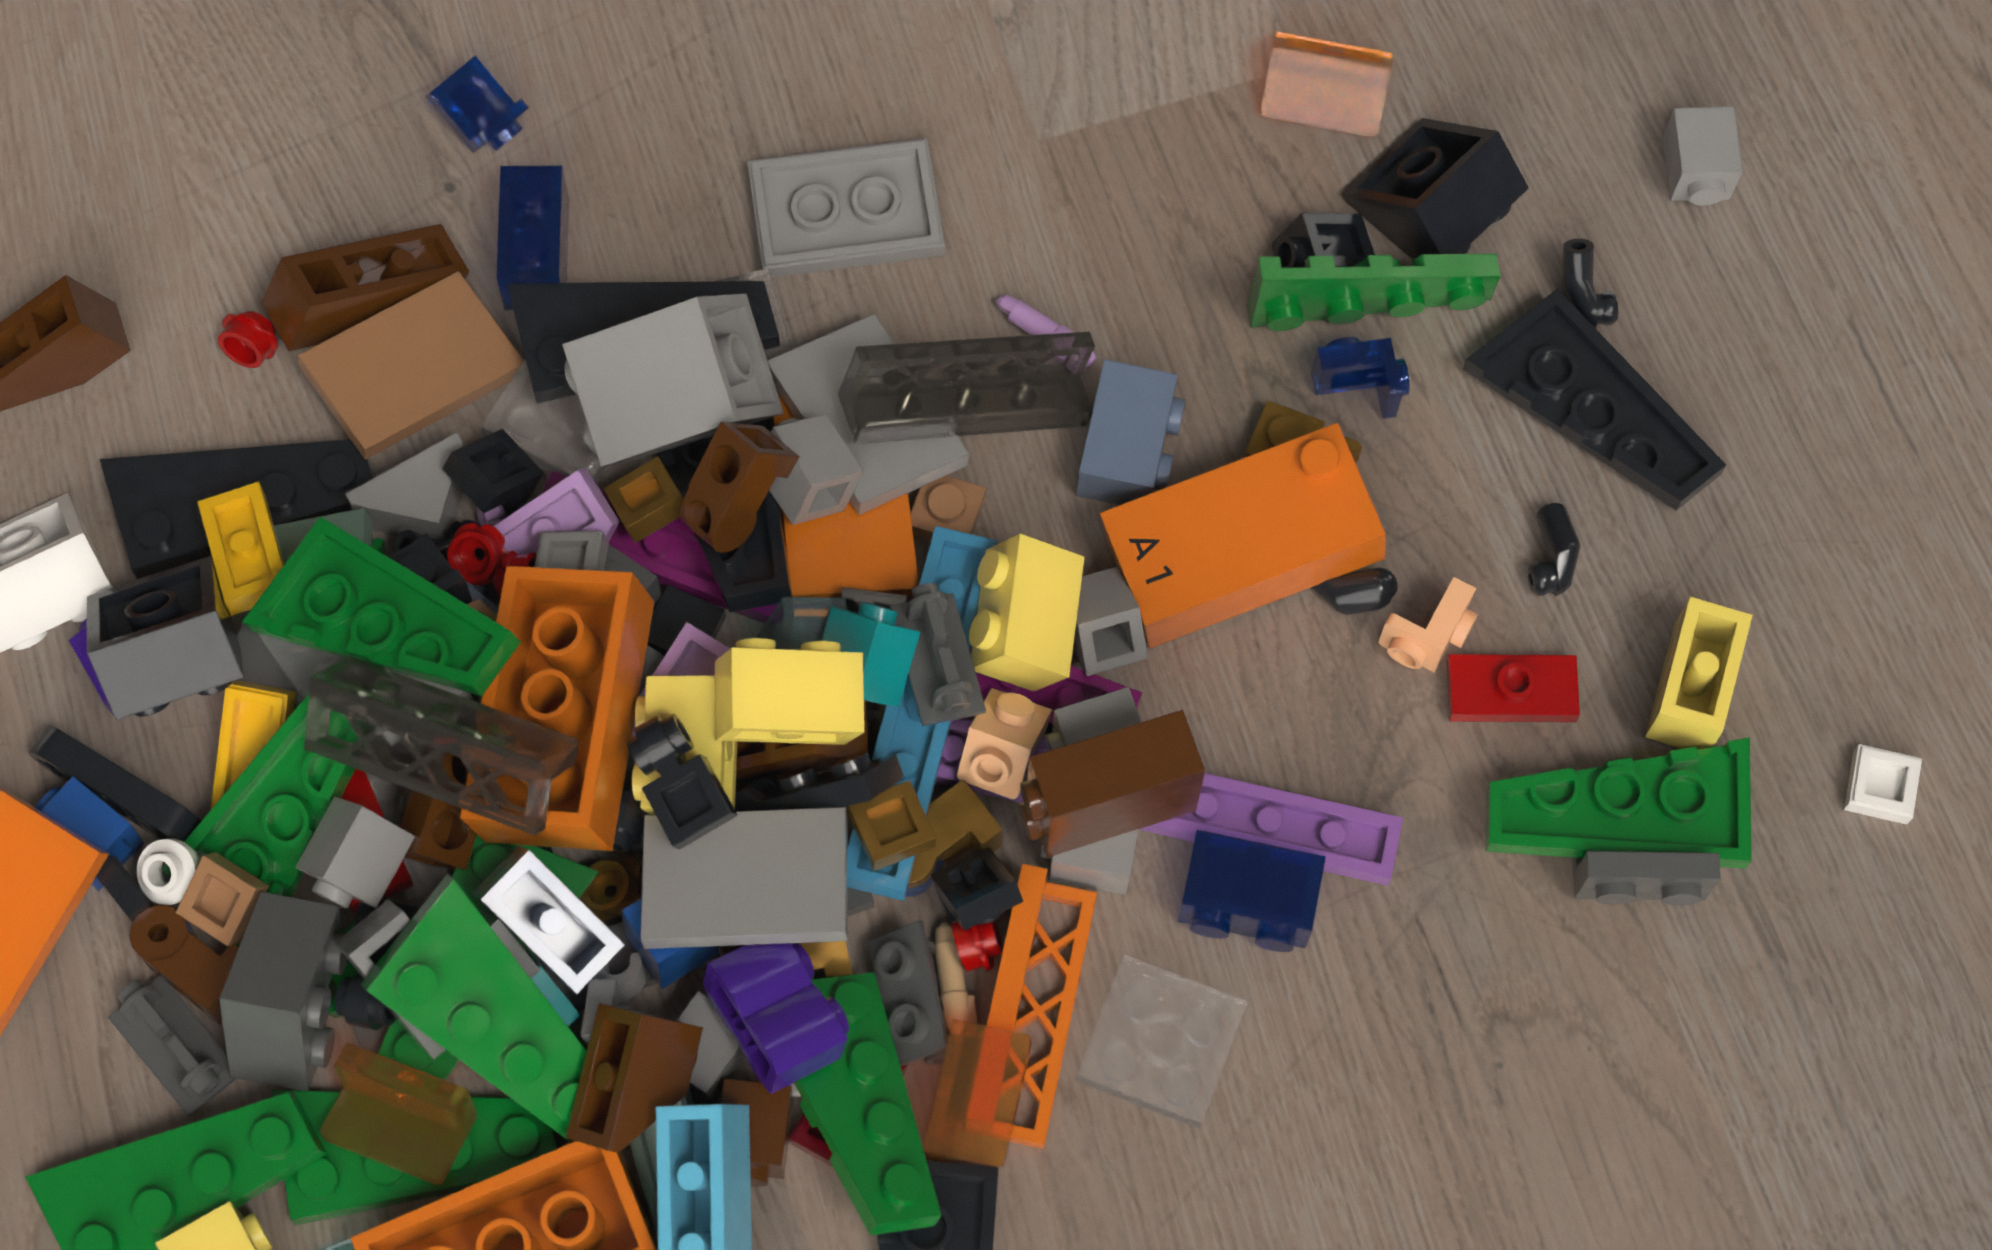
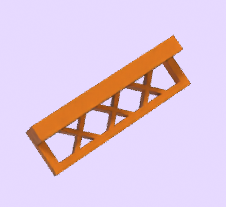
(1011, 985)

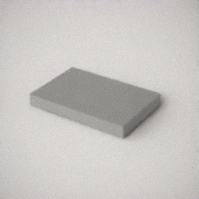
(846, 208)
(809, 386)
(748, 881)

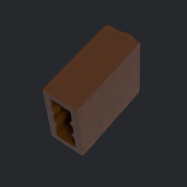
(1112, 784)

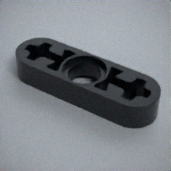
(114, 785)

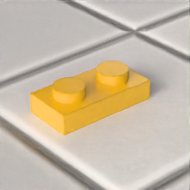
(242, 544)

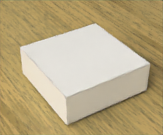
(1883, 784)

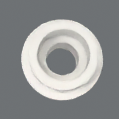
(182, 863)

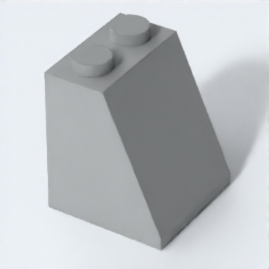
(671, 377)

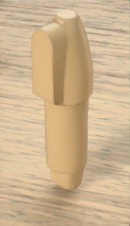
(953, 994)

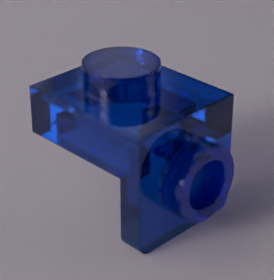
(477, 107)
(1358, 365)

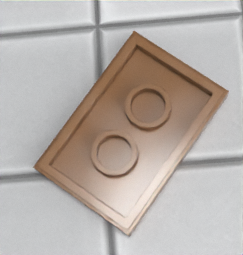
(411, 365)

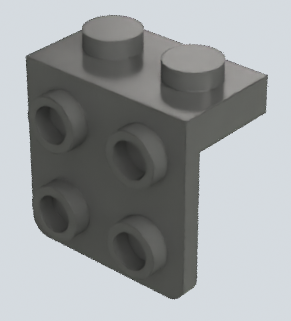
(1633, 876)

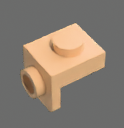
(1425, 647)
(1002, 742)

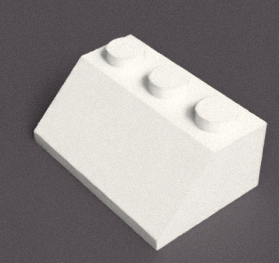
(45, 572)

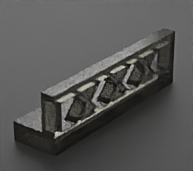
(967, 395)
(442, 721)

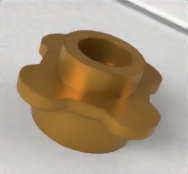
(623, 876)

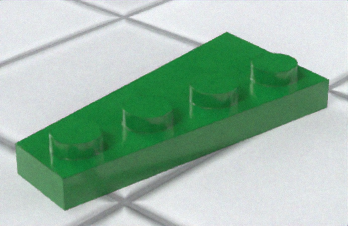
(869, 1116)

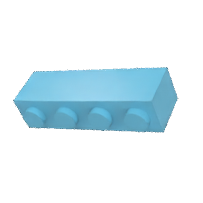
(703, 1177)

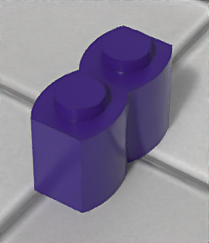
(776, 1011)

